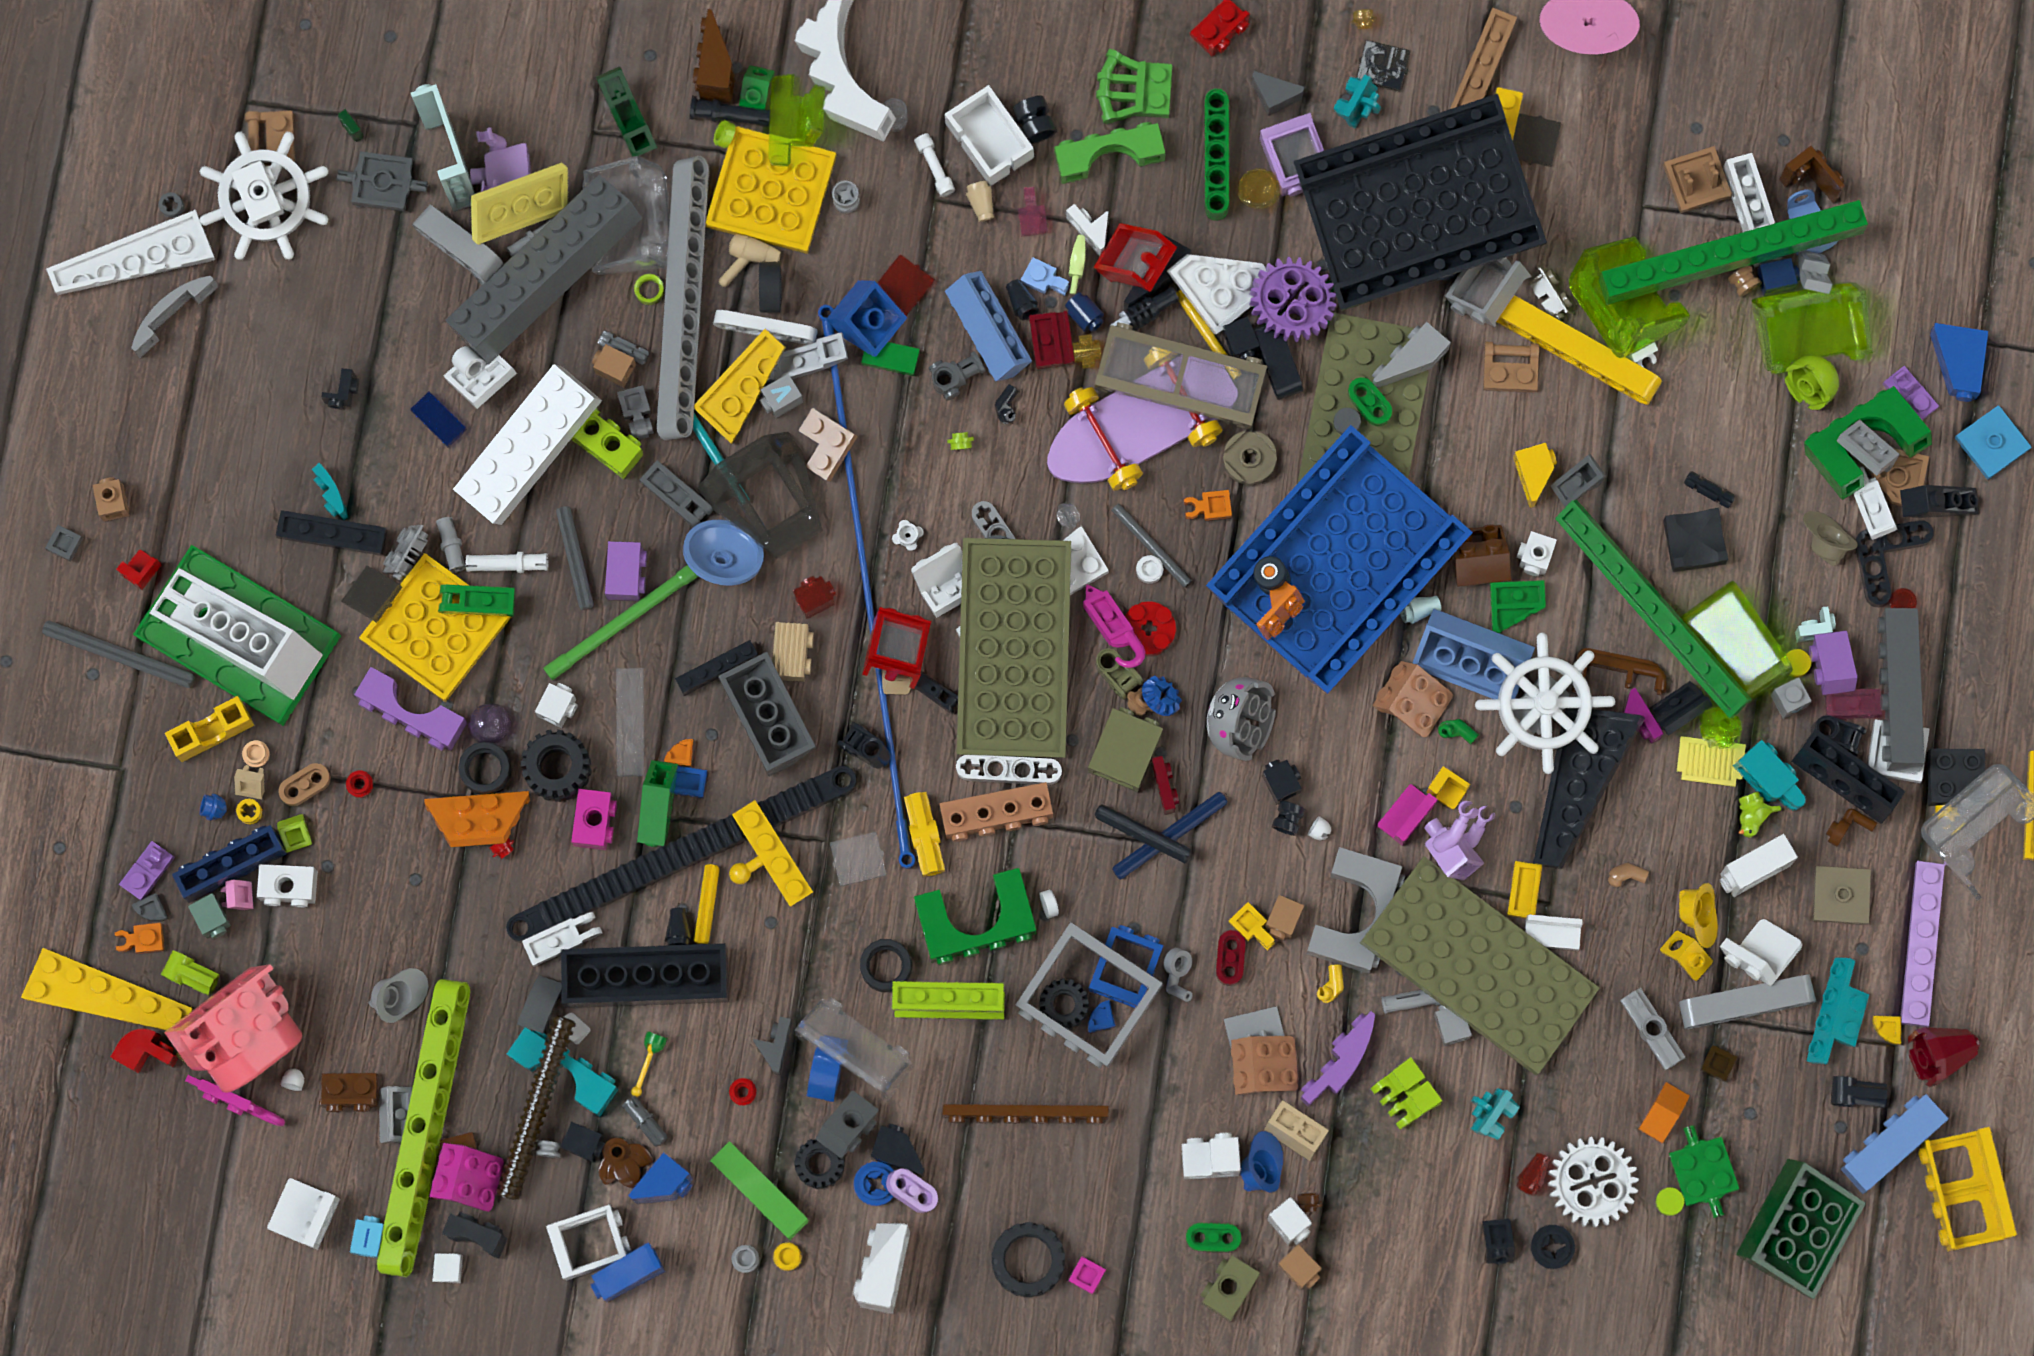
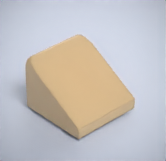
(898, 686)

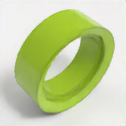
(644, 278)

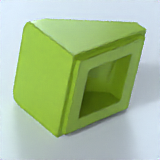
(294, 833)

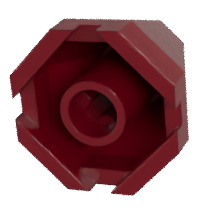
(1941, 1052)

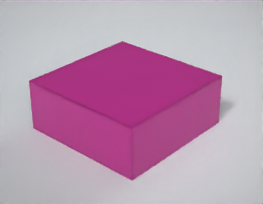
(1087, 1275)

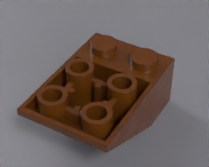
(715, 73)

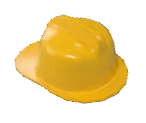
(1699, 913)

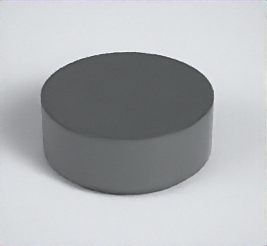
(1345, 418)

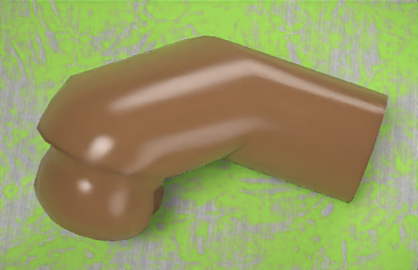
(1625, 872)

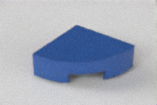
(1101, 1018)

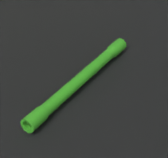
(565, 661)

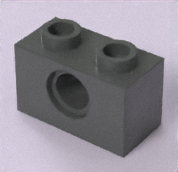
(853, 1112)

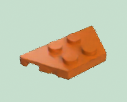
(477, 818)

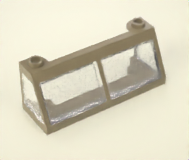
(1180, 376)

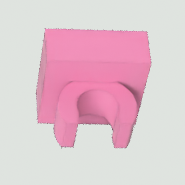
(238, 895)

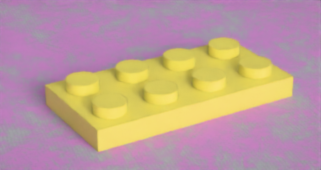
(519, 203)

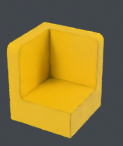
(1448, 788)

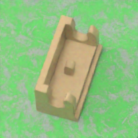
(1296, 1130)

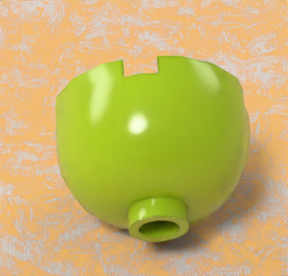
(1813, 381)

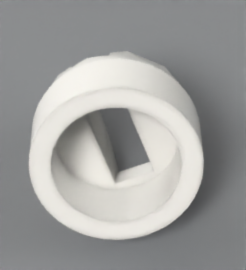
(1320, 829)
(293, 1080)

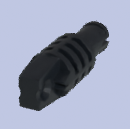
(1147, 309)

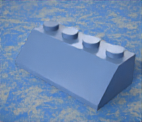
(1464, 653)

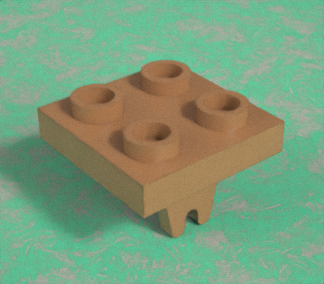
(1697, 179)

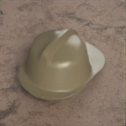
(1828, 537)

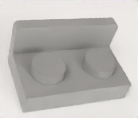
(1868, 448)

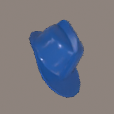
(1263, 1165)

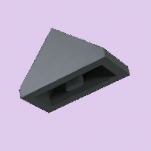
(1275, 93)

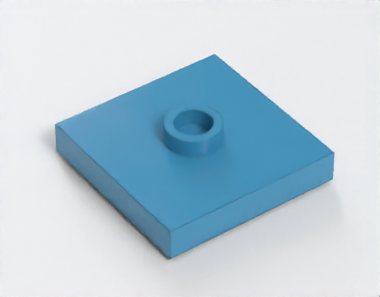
(1993, 442)

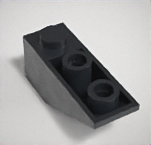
(1939, 501)

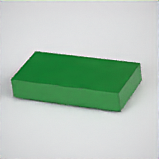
(894, 358)

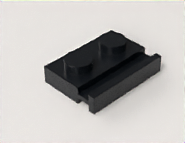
(1680, 707)

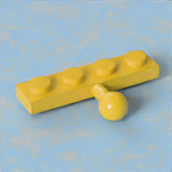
(770, 854)

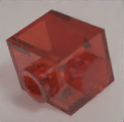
(814, 596)

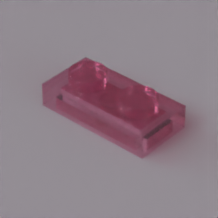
(1854, 704)

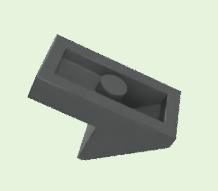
(1578, 480)
(775, 1052)

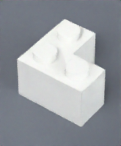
(1211, 1158)

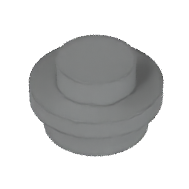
(745, 1258)

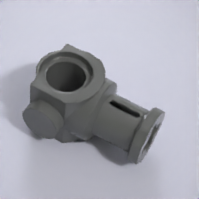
(957, 372)

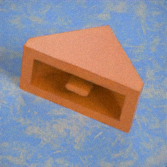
(1664, 1112)

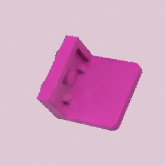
(467, 1177)

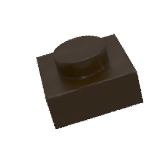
(1718, 1063)

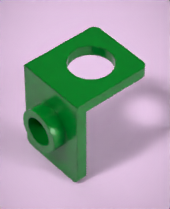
(755, 87)

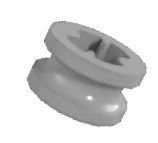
(548, 1149)

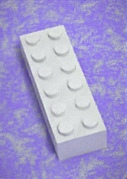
(527, 444)

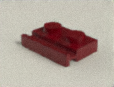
(1051, 339)

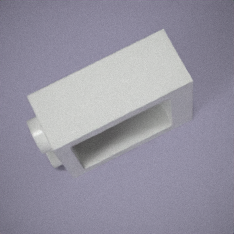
(1757, 866)
(560, 1249)

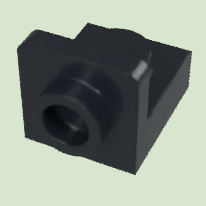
(1498, 1241)

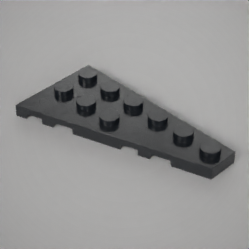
(1581, 781)

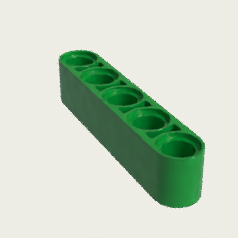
(1218, 142)

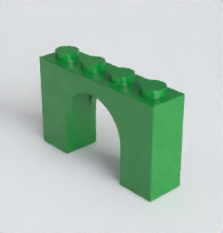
(1885, 413)
(947, 942)

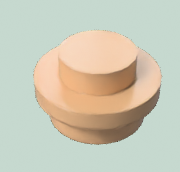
(255, 754)

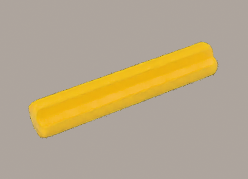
(706, 904)

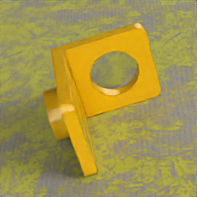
(1689, 955)

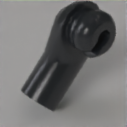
(1003, 405)

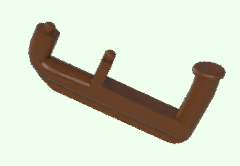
(1626, 665)

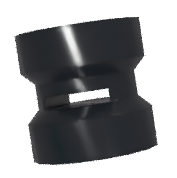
(1288, 818)

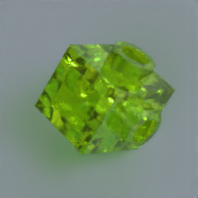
(1719, 728)

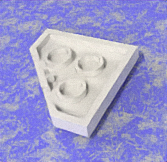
(1216, 286)

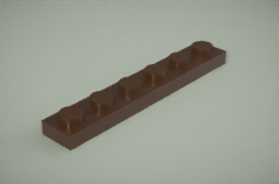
(1013, 1113)

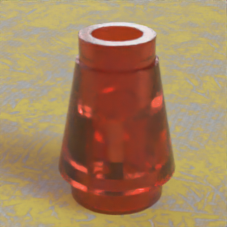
(1533, 1175)

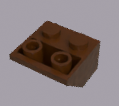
(1482, 557)

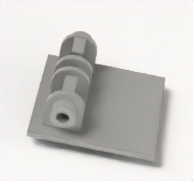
(407, 538)

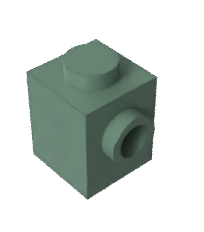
(210, 916)

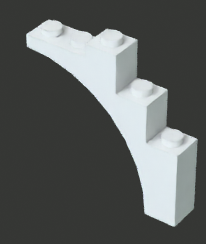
(847, 101)

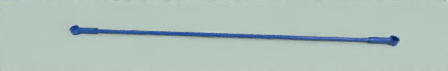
(901, 823)

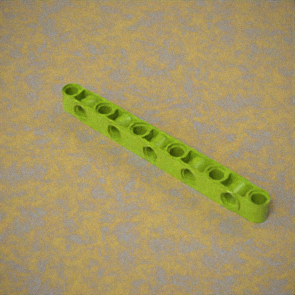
(418, 1147)

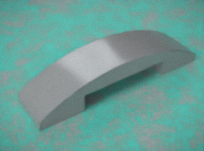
(165, 308)
(810, 358)

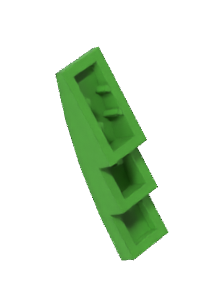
(759, 1190)

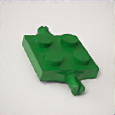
(1703, 1171)

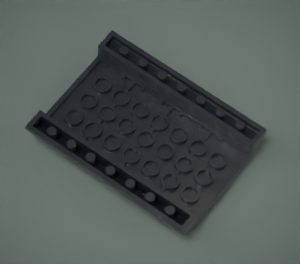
(1419, 202)

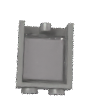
(1486, 290)

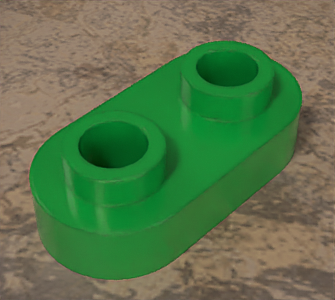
(1370, 402)
(1213, 1237)

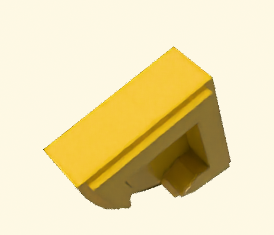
(1888, 1028)

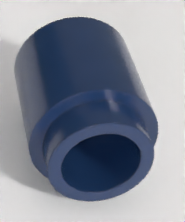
(1085, 312)

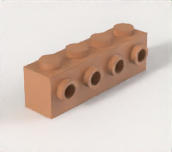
(996, 811)

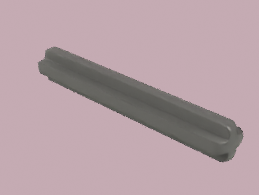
(574, 557)

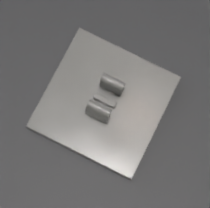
(1256, 1023)

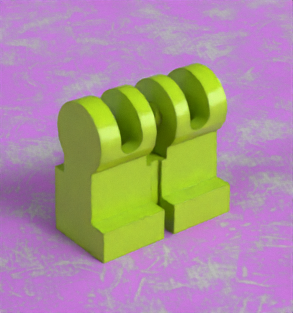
(1407, 1079)

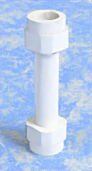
(944, 184)

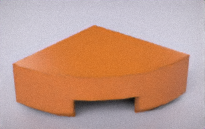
(681, 753)

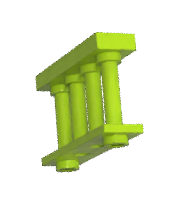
(948, 1000)

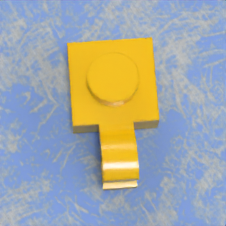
(1251, 923)

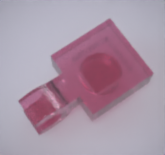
(1032, 217)

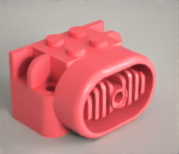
(237, 1030)

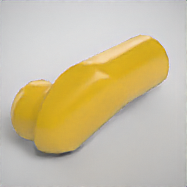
(1333, 986)

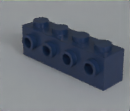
(229, 863)

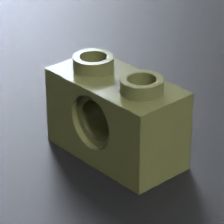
(1241, 1275)

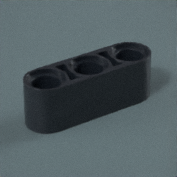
(1279, 363)

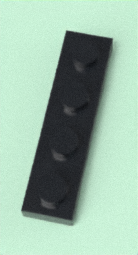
(331, 532)

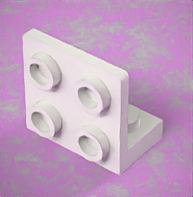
(303, 1213)

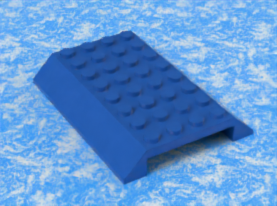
(1355, 550)

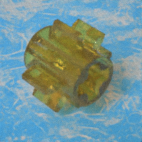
(1087, 351)

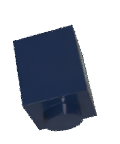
(1778, 277)

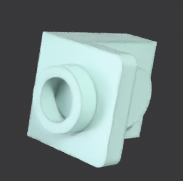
(1812, 627)

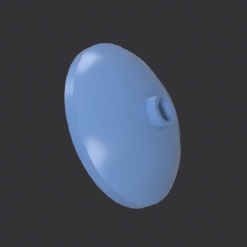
(722, 553)

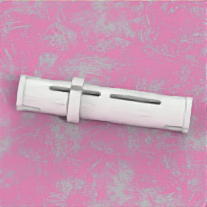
(515, 562)

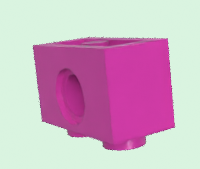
(590, 803)

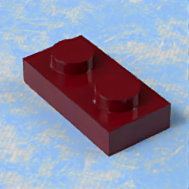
(1167, 795)

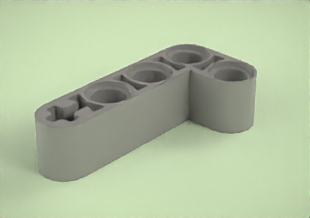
(457, 244)

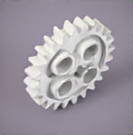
(1584, 1158)

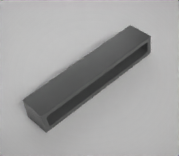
(1901, 689)

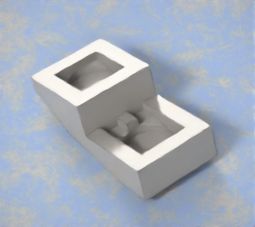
(1813, 271)

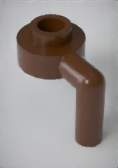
(1838, 830)

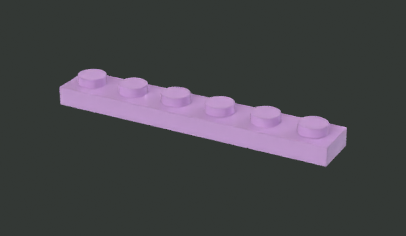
(1922, 944)

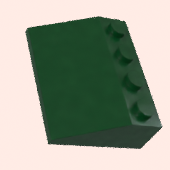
(1801, 1228)

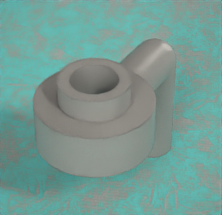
(1177, 964)

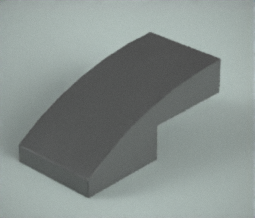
(540, 1004)

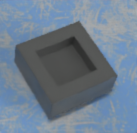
(64, 543)

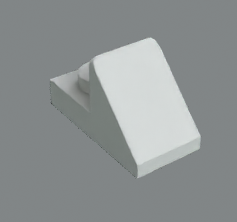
(1094, 233)

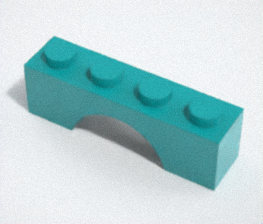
(592, 1090)

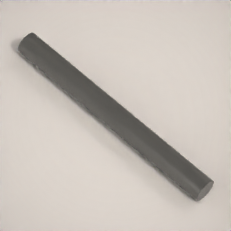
(1151, 545)

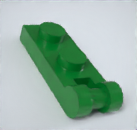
(477, 600)

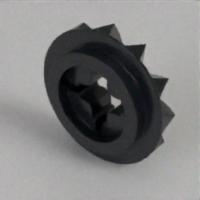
(1560, 1236)

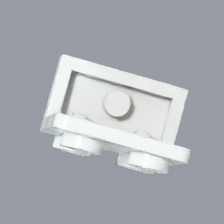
(940, 579)
(1763, 952)

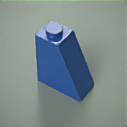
(1961, 358)
(627, 1273)

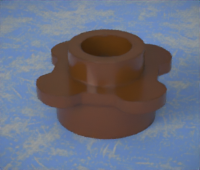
(1308, 1202)

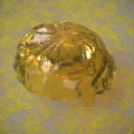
(1258, 189)

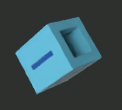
(367, 1237)

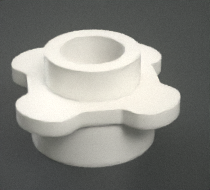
(904, 528)

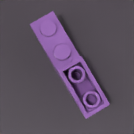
(1349, 1052)

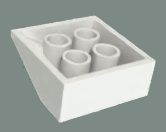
(883, 1268)

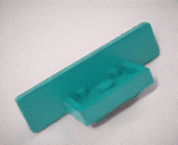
(1839, 1013)

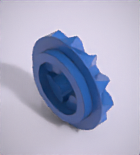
(1151, 693)
(862, 1185)

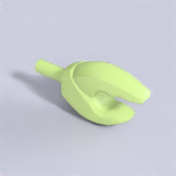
(1077, 263)

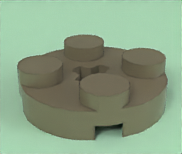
(1249, 473)

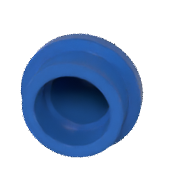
(213, 807)

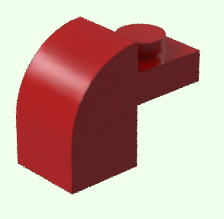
(138, 1045)

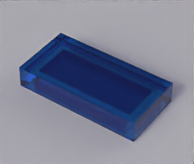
(438, 419)

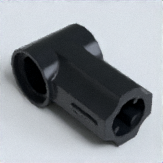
(1850, 1092)

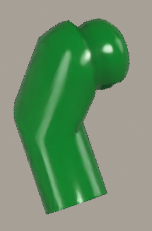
(1456, 728)

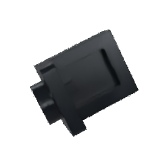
(347, 387)

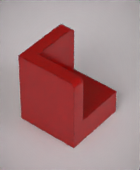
(139, 569)

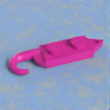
(1113, 624)
(235, 1103)

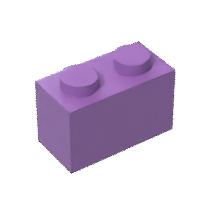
(624, 571)
(1833, 662)

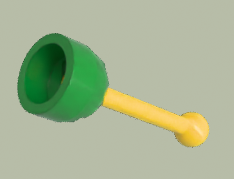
(653, 1044)

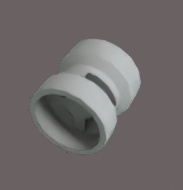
(844, 192)

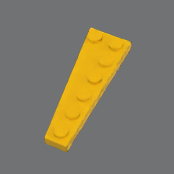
(87, 990)

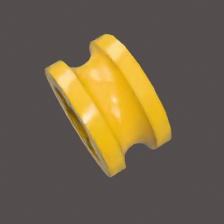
(247, 819)

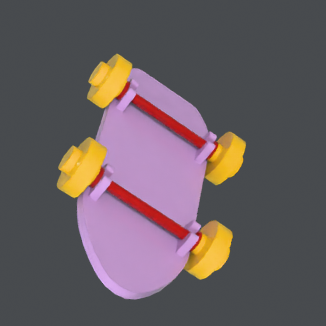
(1118, 435)

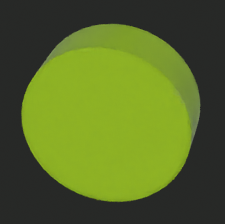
(724, 134)
(1669, 1201)

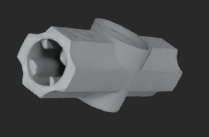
(1642, 1013)

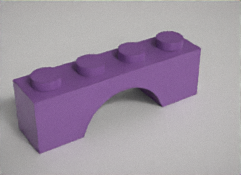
(440, 725)

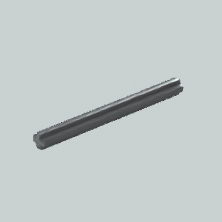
(118, 654)

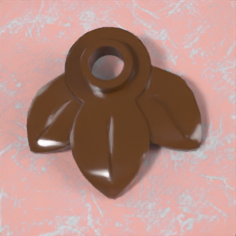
(626, 1165)

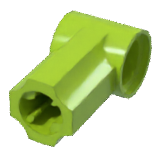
(184, 971)

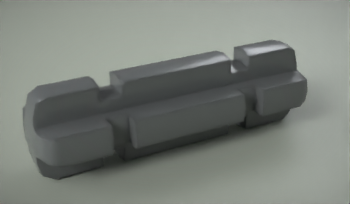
(640, 355)

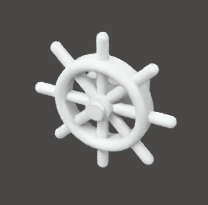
(261, 197)
(1542, 701)

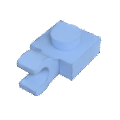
(1042, 276)

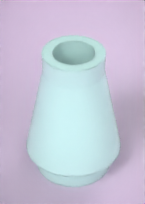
(1420, 608)

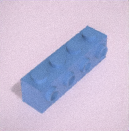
(988, 326)
(1892, 1145)

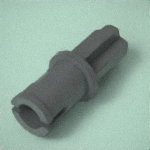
(645, 1121)

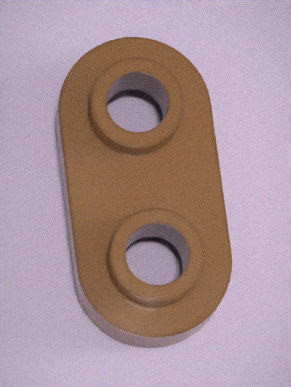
(303, 782)

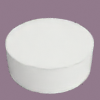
(1149, 569)
(1049, 903)

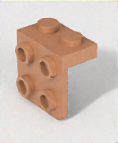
(1413, 698)
(1264, 1064)

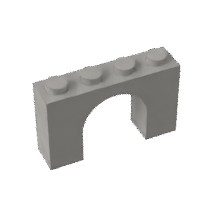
(1380, 881)

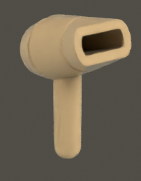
(747, 250)

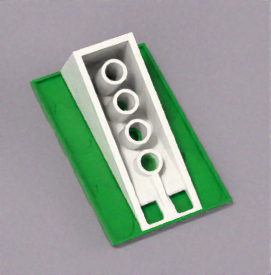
(237, 635)

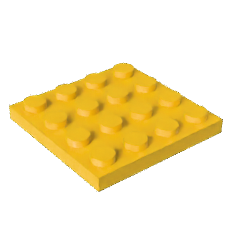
(768, 200)
(427, 644)

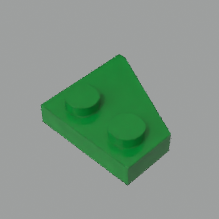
(1514, 602)

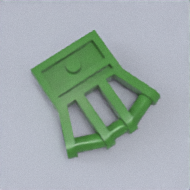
(1151, 83)

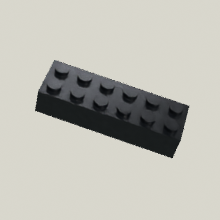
(644, 975)

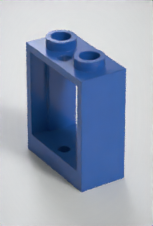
(1116, 993)

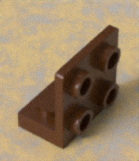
(1816, 166)

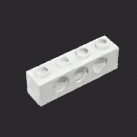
(1748, 194)

